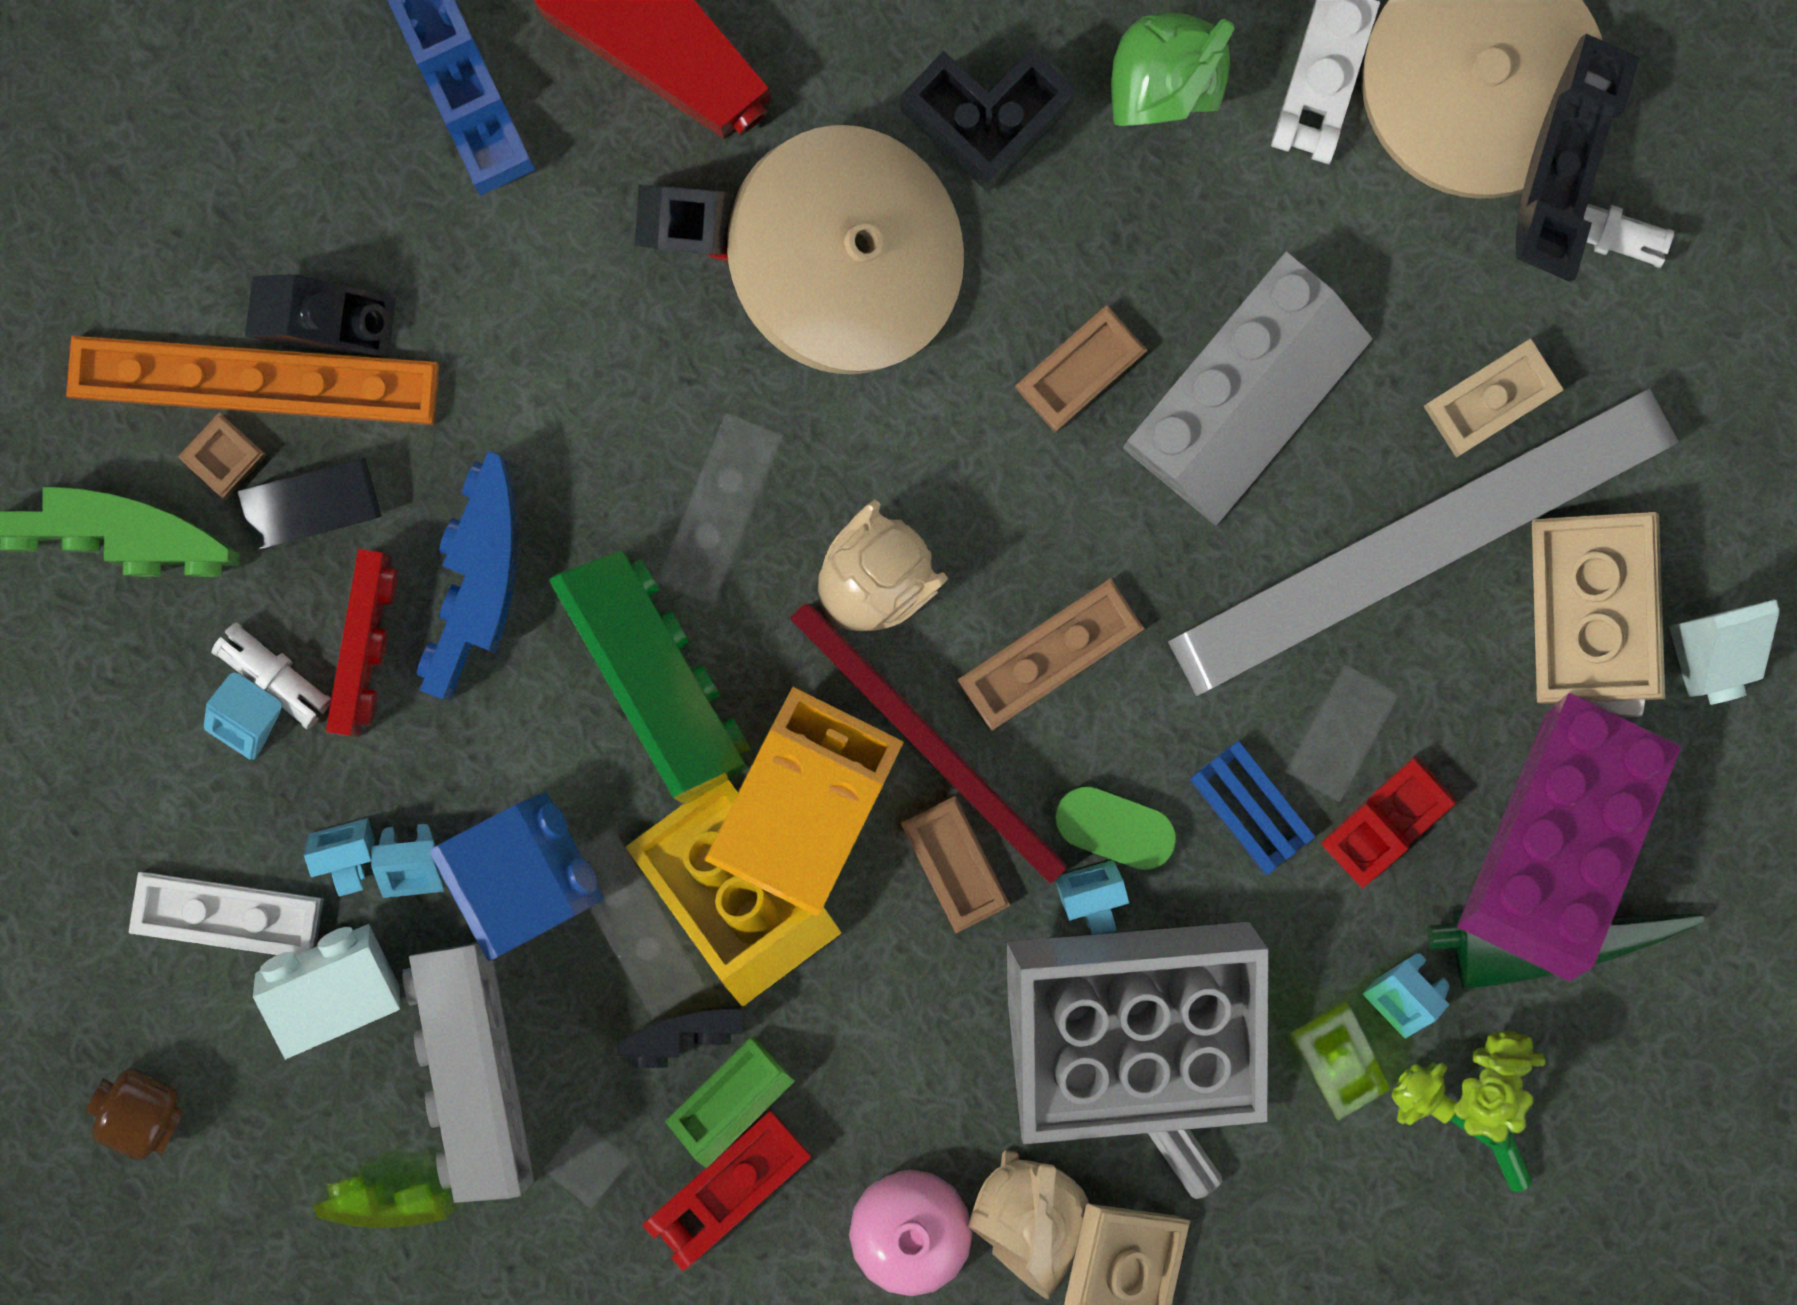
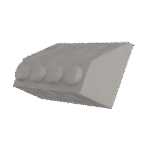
(1249, 389)
(470, 1074)

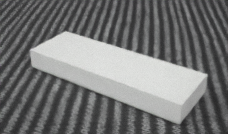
(224, 915)

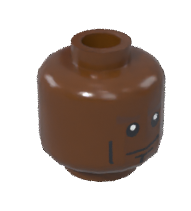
(134, 1114)

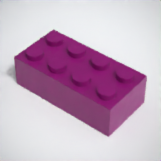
(1569, 837)

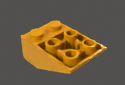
(804, 801)

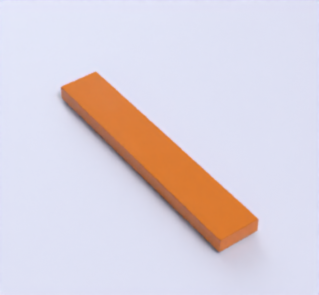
(252, 380)

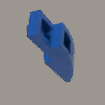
(486, 552)

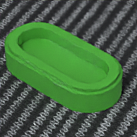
(1115, 828)

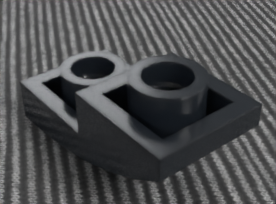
(309, 503)
(664, 1038)

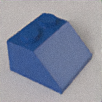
(517, 875)

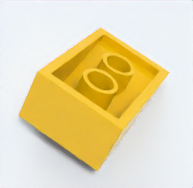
(735, 925)

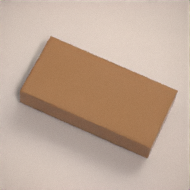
(1081, 368)
(955, 864)

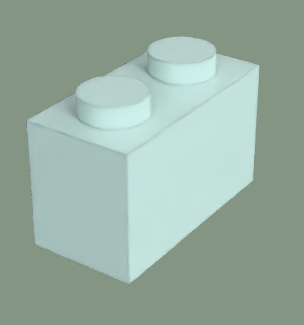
(326, 990)

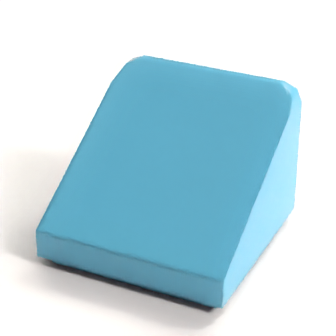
(241, 715)

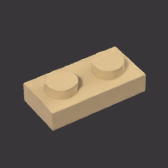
(1493, 398)

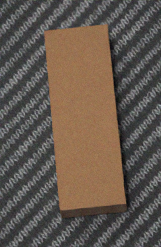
(1050, 654)

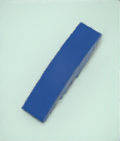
(463, 91)

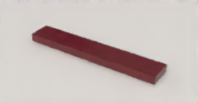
(928, 742)

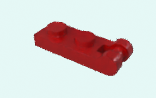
(729, 1188)

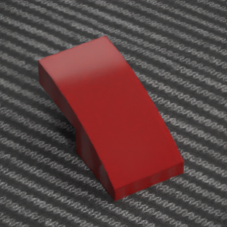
(1388, 821)

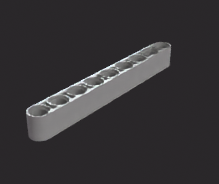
(1423, 542)

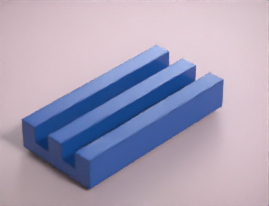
(1284, 848)

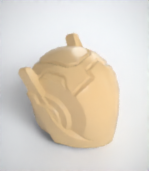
(876, 573)
(1031, 1220)

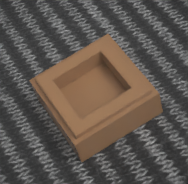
(222, 456)

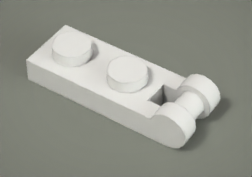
(1325, 75)

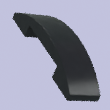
(1568, 154)

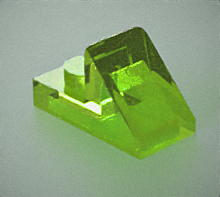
(1340, 1060)

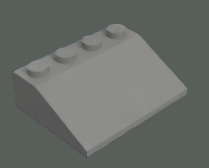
(1139, 1031)

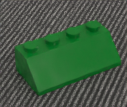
(651, 675)

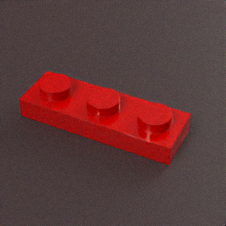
(362, 643)

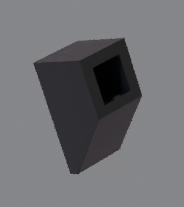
(683, 219)
(319, 315)

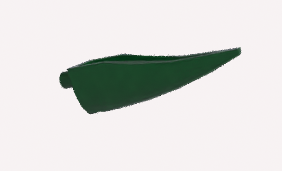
(1488, 965)

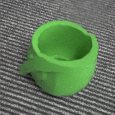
(1169, 68)

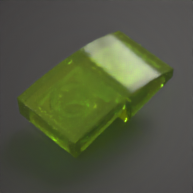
(367, 1205)

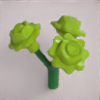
(1488, 1106)

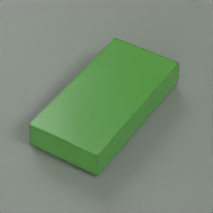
(729, 1101)

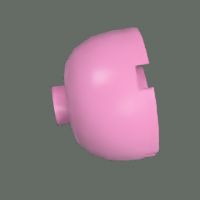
(910, 1232)

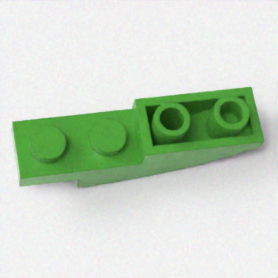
(131, 532)

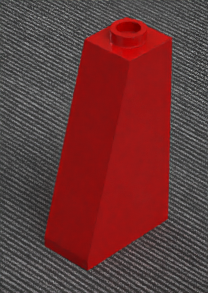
(672, 53)

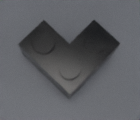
(983, 129)

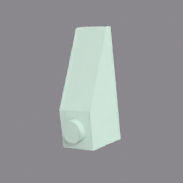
(1725, 650)

